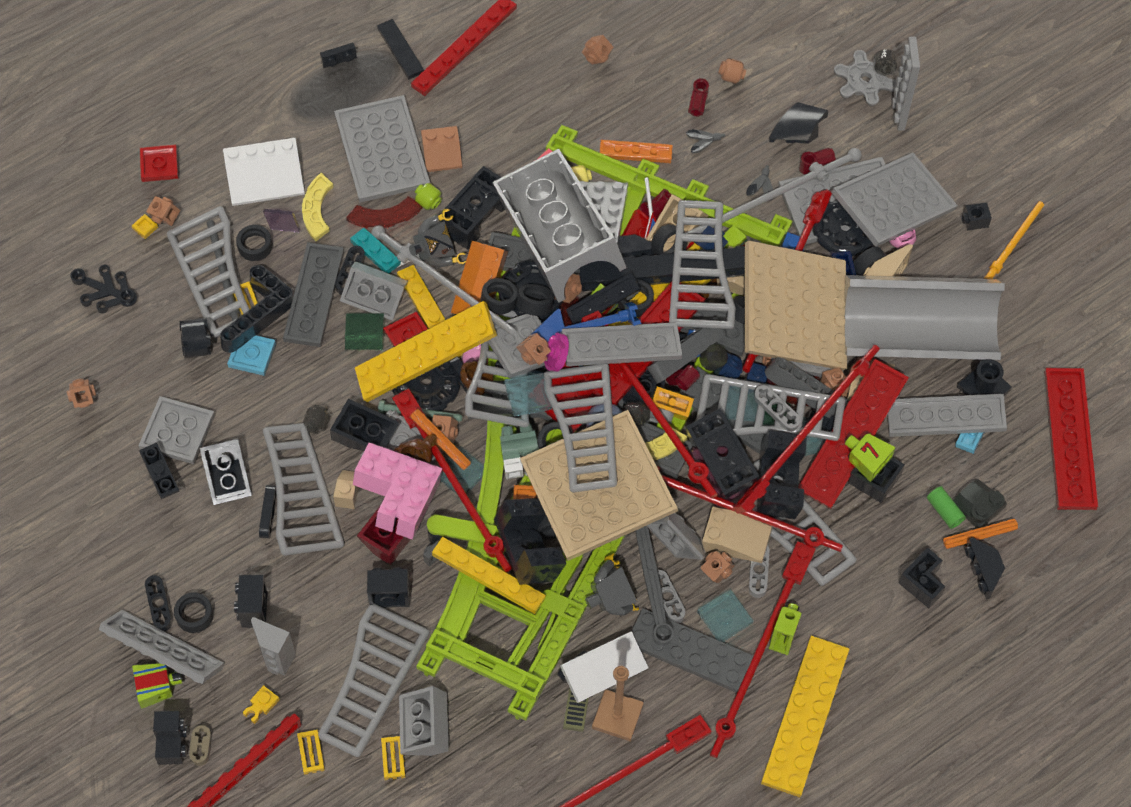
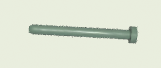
(428, 413)

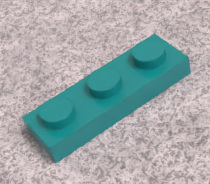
(375, 251)

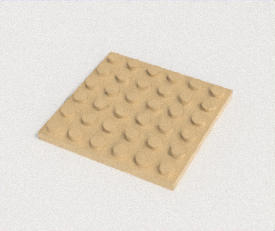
(794, 305)
(600, 515)

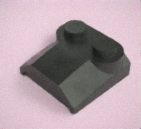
(979, 503)

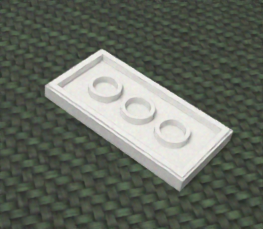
(594, 670)

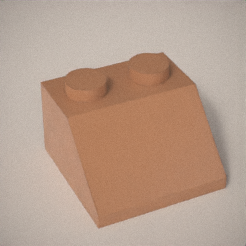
(441, 149)

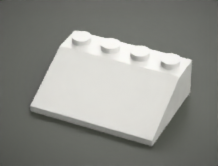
(263, 171)

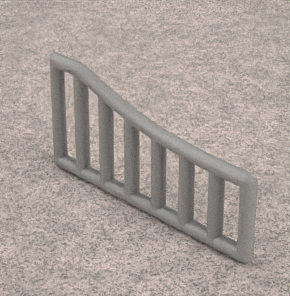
(227, 258)
(719, 272)
(476, 382)
(783, 393)
(568, 438)
(316, 476)
(812, 517)
(349, 682)

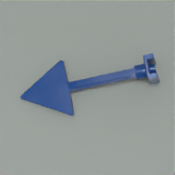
(555, 324)

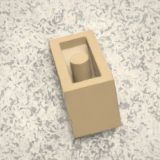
(345, 492)

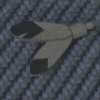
(705, 139)
(761, 181)

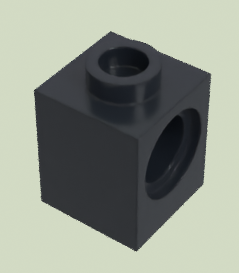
(979, 210)

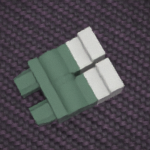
(515, 446)

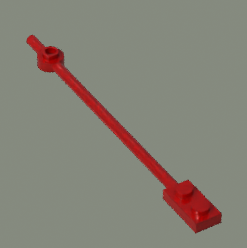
(812, 216)
(407, 405)
(694, 467)
(759, 487)
(813, 531)
(793, 573)
(677, 740)

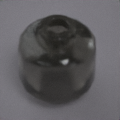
(885, 62)
(713, 357)
(638, 411)
(316, 419)

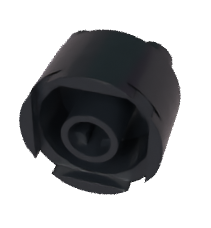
(195, 338)

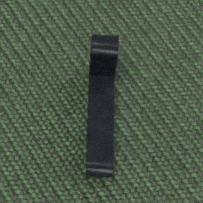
(276, 302)

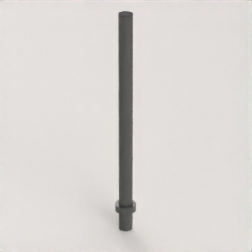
(222, 268)

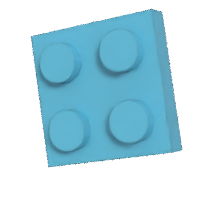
(253, 355)

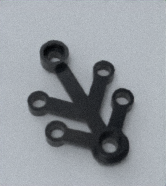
(105, 289)

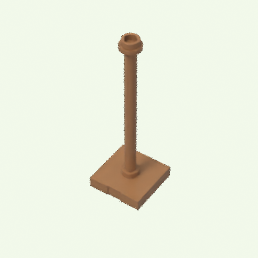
(617, 713)

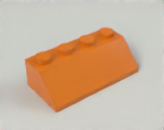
(482, 265)

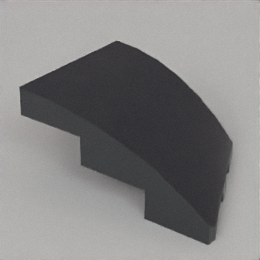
(799, 124)

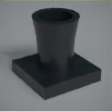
(985, 380)

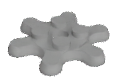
(855, 83)

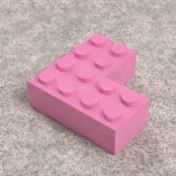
(404, 483)

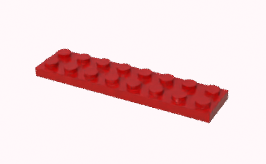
(655, 314)
(860, 417)
(1070, 439)

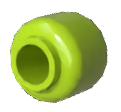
(428, 196)

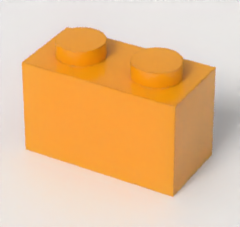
(673, 402)

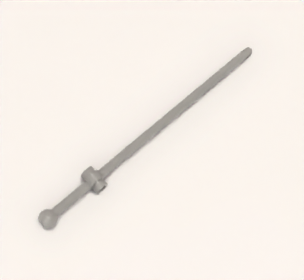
(818, 172)
(404, 255)

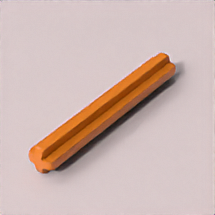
(442, 441)
(980, 533)

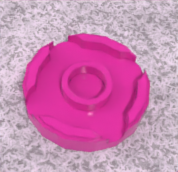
(559, 351)

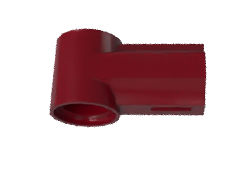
(698, 97)
(822, 157)
(658, 204)
(684, 377)

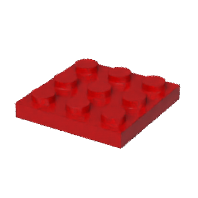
(571, 396)

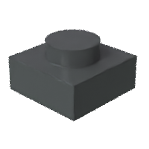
(427, 555)

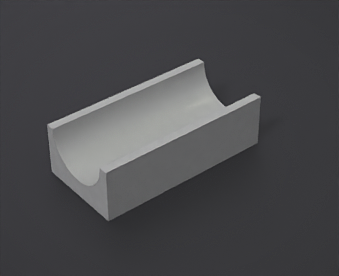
(556, 220)
(922, 317)

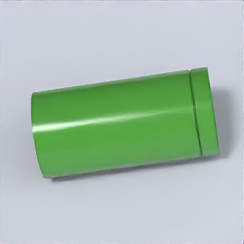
(946, 507)

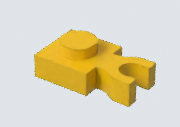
(263, 702)

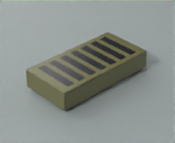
(575, 714)

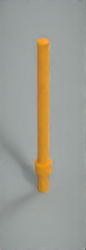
(997, 265)

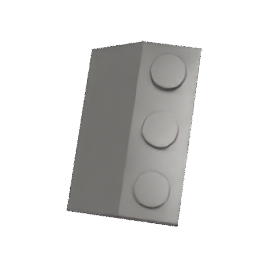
(373, 290)
(677, 537)
(274, 645)
(423, 722)

